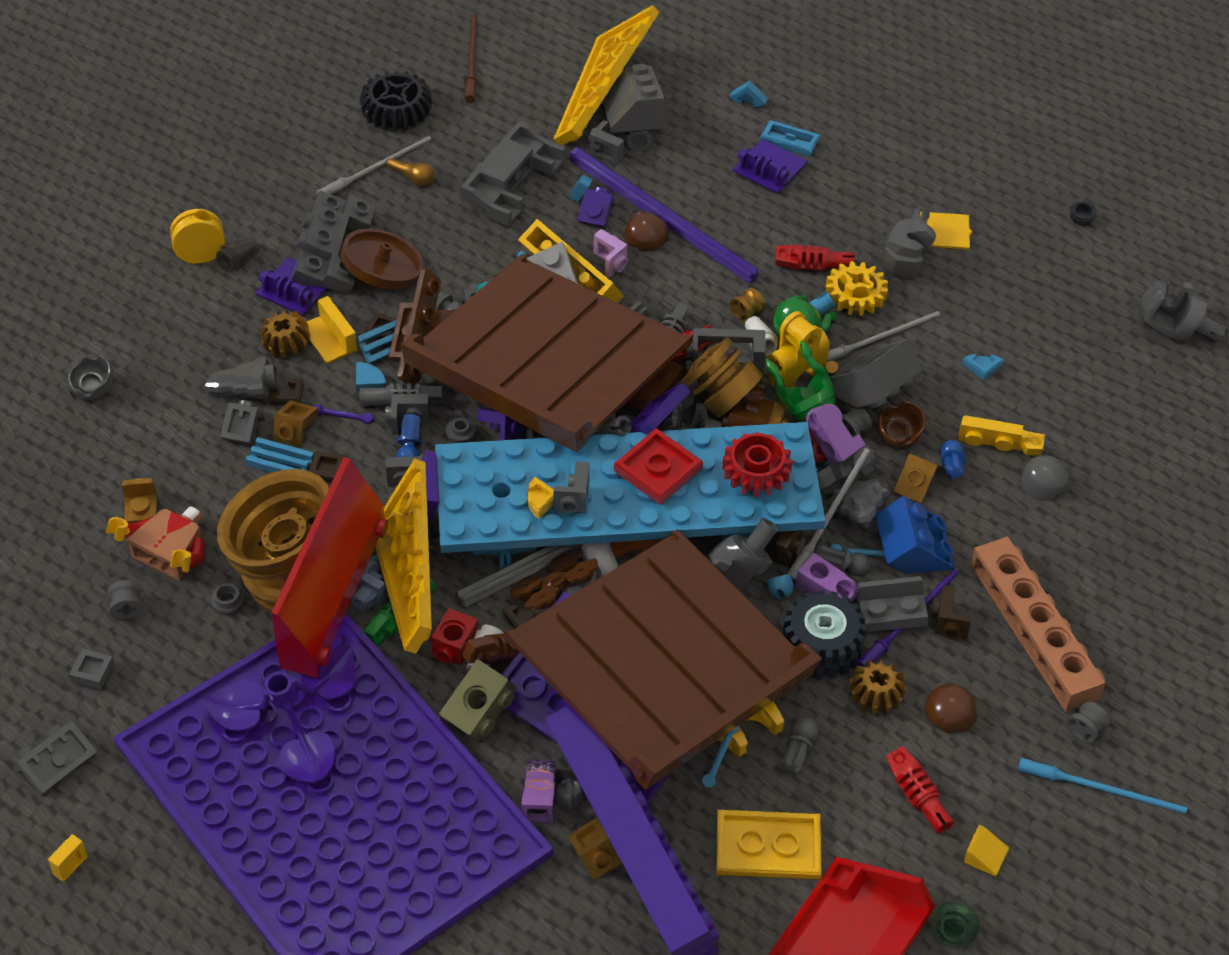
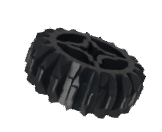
(396, 100)

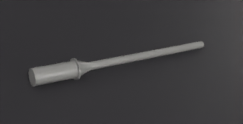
(343, 183)
(843, 350)
(809, 548)

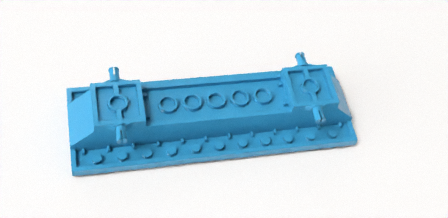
(488, 482)

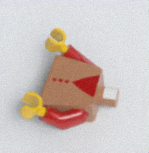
(164, 540)

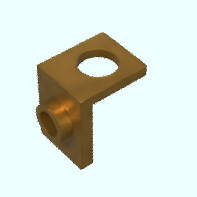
(916, 478)

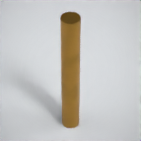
(831, 367)

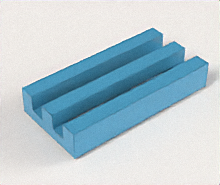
(789, 140)
(361, 339)
(279, 453)

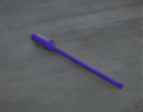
(881, 646)

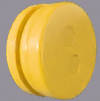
(197, 236)

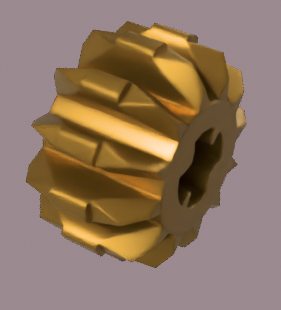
(285, 334)
(877, 687)

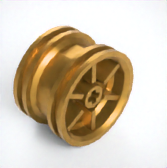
(267, 528)

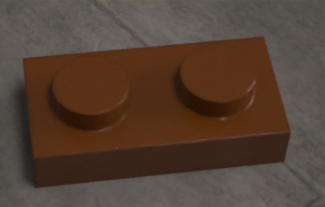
(663, 381)

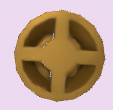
(747, 305)

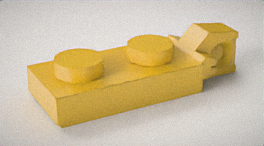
(1000, 434)

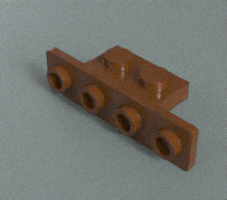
(415, 318)

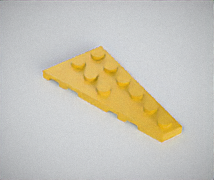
(601, 70)
(405, 557)

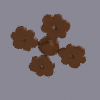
(554, 582)

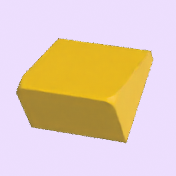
(986, 851)

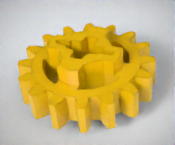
(857, 288)

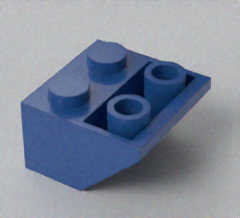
(914, 538)

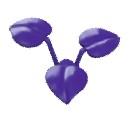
(309, 756)

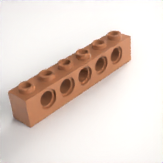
(1038, 624)

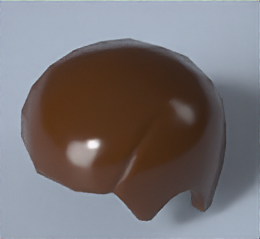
(646, 231)
(899, 419)
(951, 708)

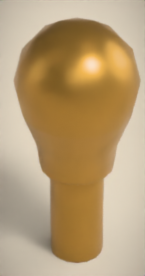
(419, 173)

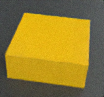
(67, 857)

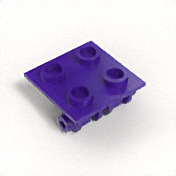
(768, 165)
(284, 291)

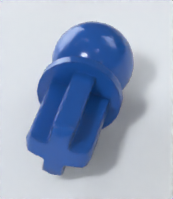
(409, 436)
(953, 458)

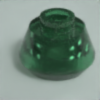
(955, 923)

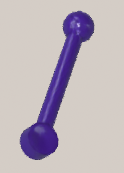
(366, 418)

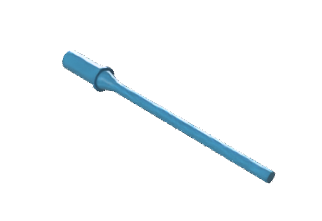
(1054, 773)

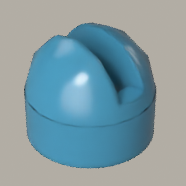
(780, 583)

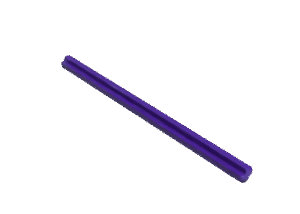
(673, 221)

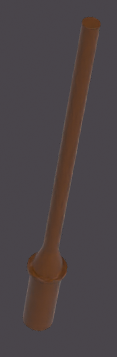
(470, 81)

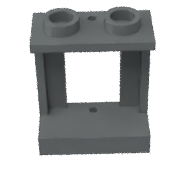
(756, 337)

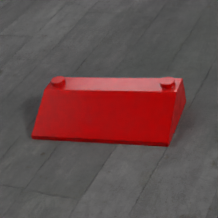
(327, 572)
(858, 913)

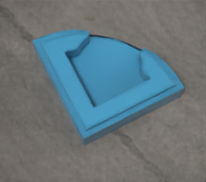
(749, 93)
(579, 189)
(983, 365)
(369, 376)

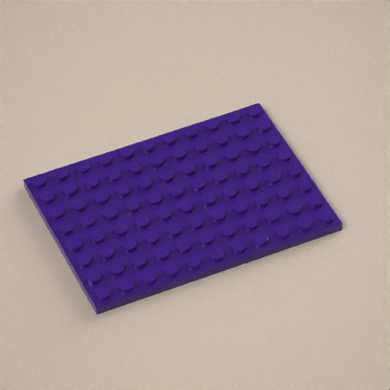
(369, 856)

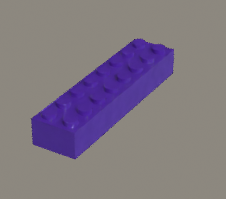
(636, 837)

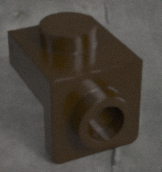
(785, 546)
(948, 624)

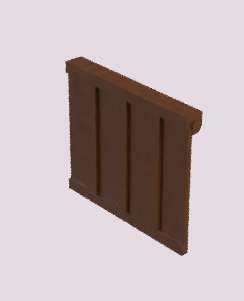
(545, 352)
(662, 657)

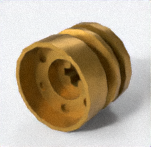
(722, 377)

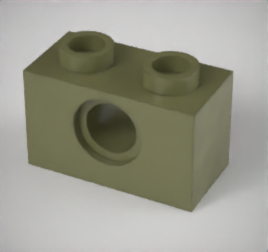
(479, 682)

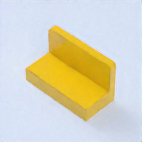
(331, 332)

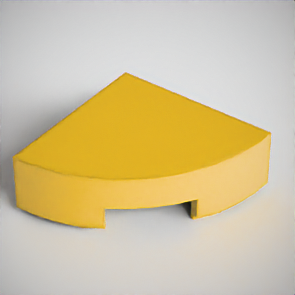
(539, 497)

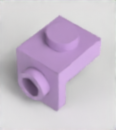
(612, 251)

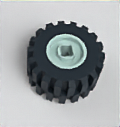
(830, 628)

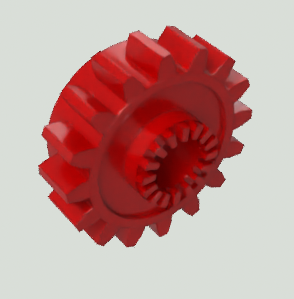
(757, 463)

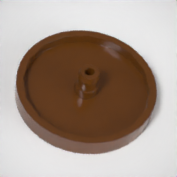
(381, 259)

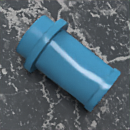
(823, 303)

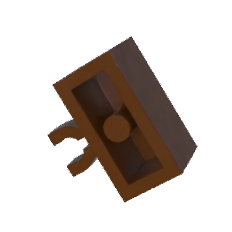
(750, 409)

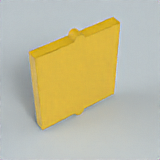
(950, 230)

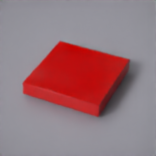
(658, 466)

